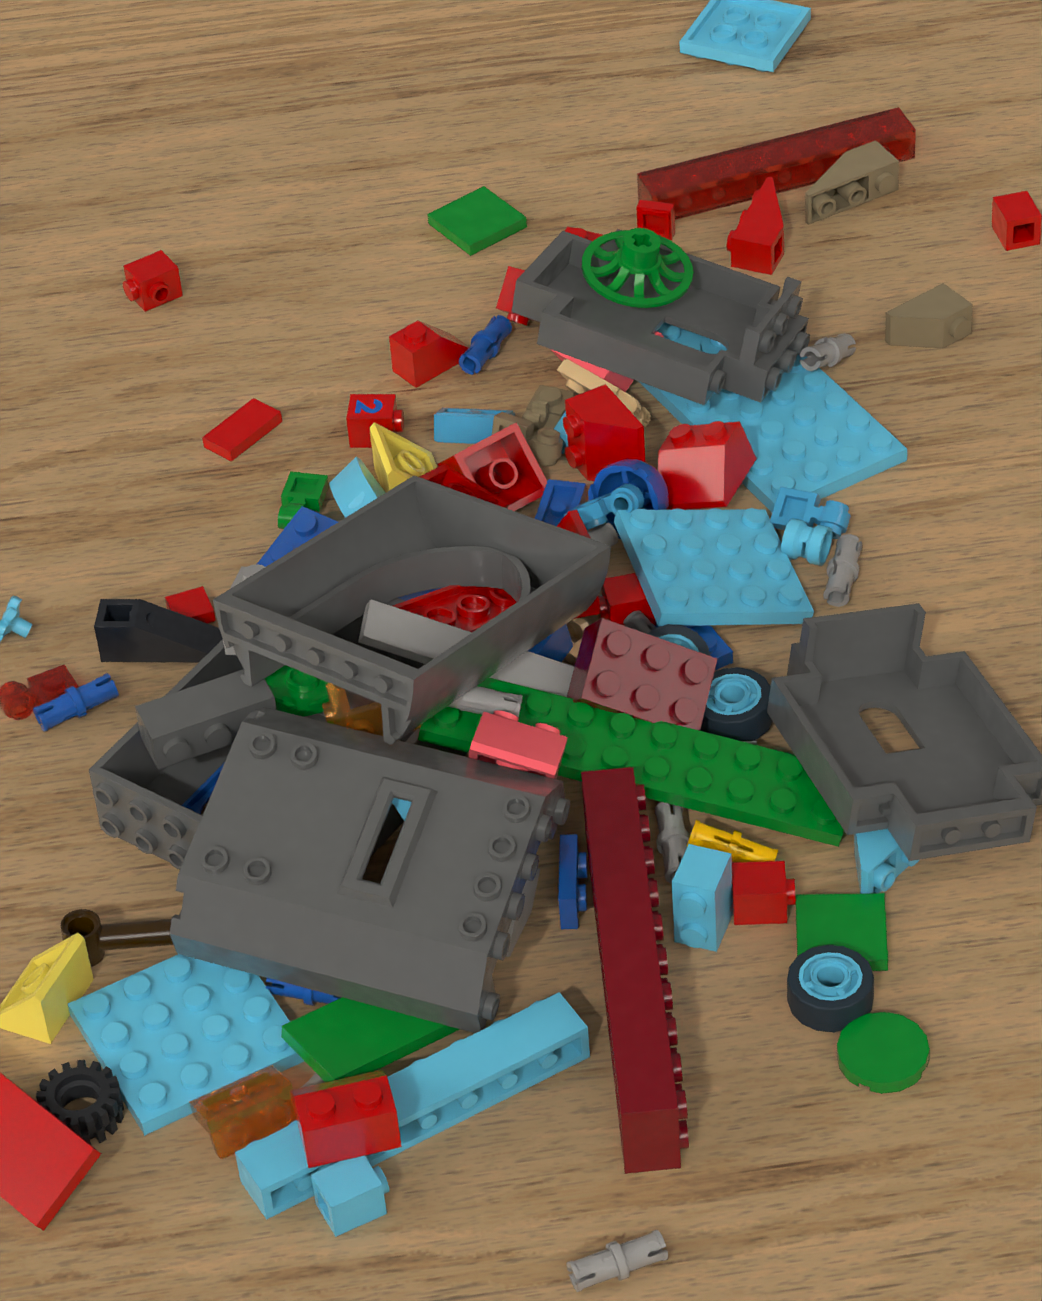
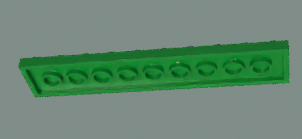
(669, 759)

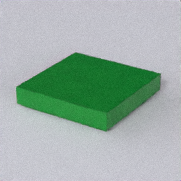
(477, 220)
(845, 921)

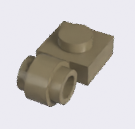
(545, 445)

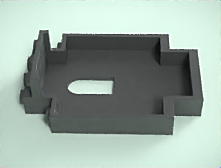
(721, 304)
(975, 764)

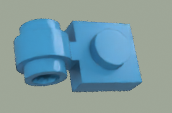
(805, 507)
(594, 511)

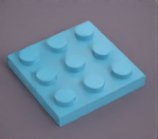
(745, 32)

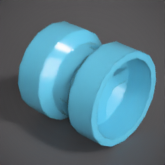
(807, 542)

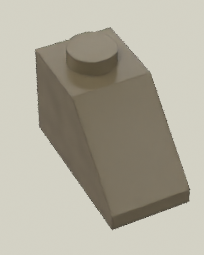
(930, 320)

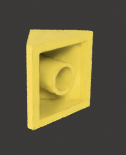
(397, 457)
(42, 993)

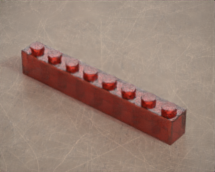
(791, 161)

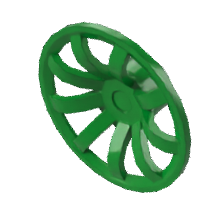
(638, 256)

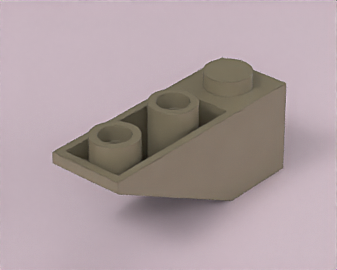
(852, 181)

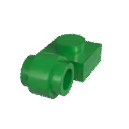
(301, 490)

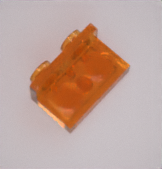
(245, 1110)

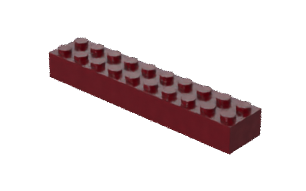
(632, 971)

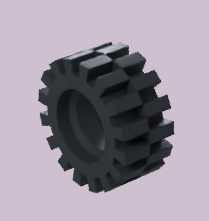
(84, 1083)

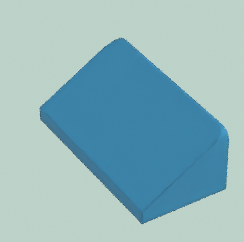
(464, 424)

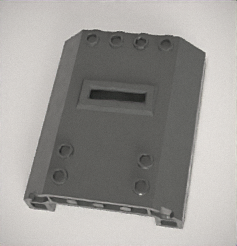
(285, 855)

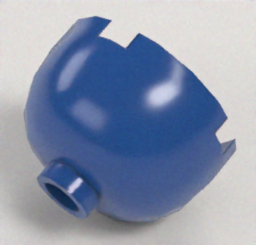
(636, 473)

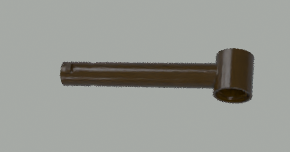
(114, 935)

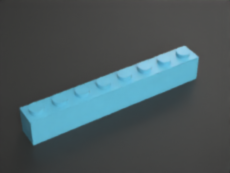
(433, 1095)

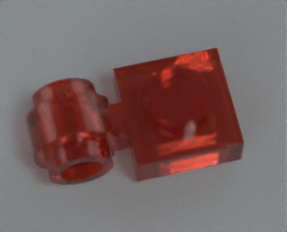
(18, 700)

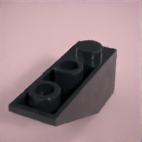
(149, 633)

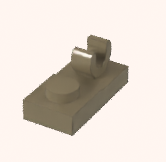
(546, 407)

